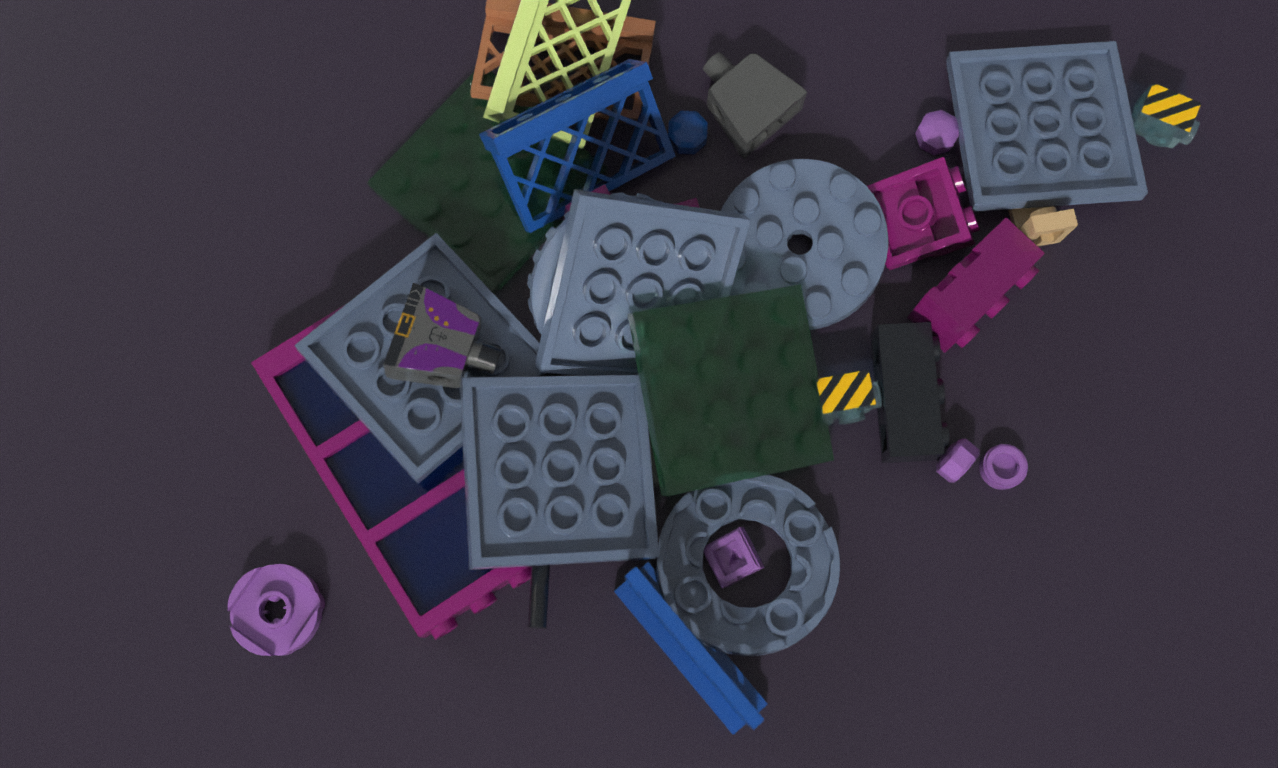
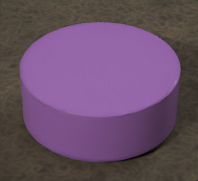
(1003, 466)

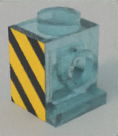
(1165, 117)
(847, 397)

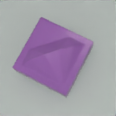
(733, 557)

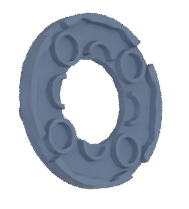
(748, 629)

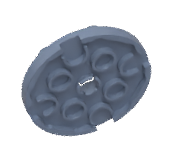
(831, 209)

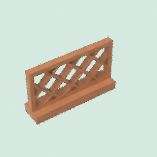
(634, 39)

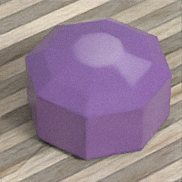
(937, 132)
(957, 460)

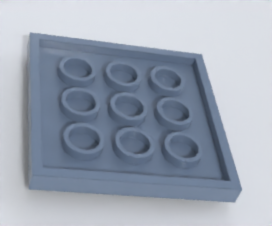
(1045, 126)
(629, 259)
(412, 419)
(557, 471)

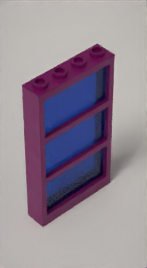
(406, 527)

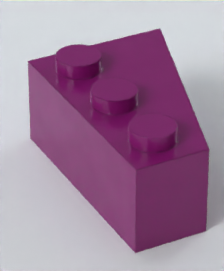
(978, 285)

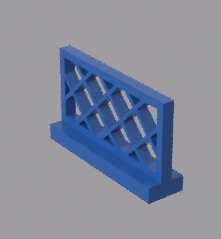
(565, 110)
(705, 668)

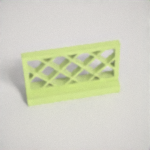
(521, 47)

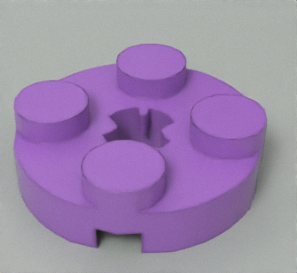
(271, 583)

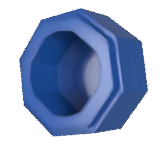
(687, 132)

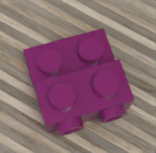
(925, 213)

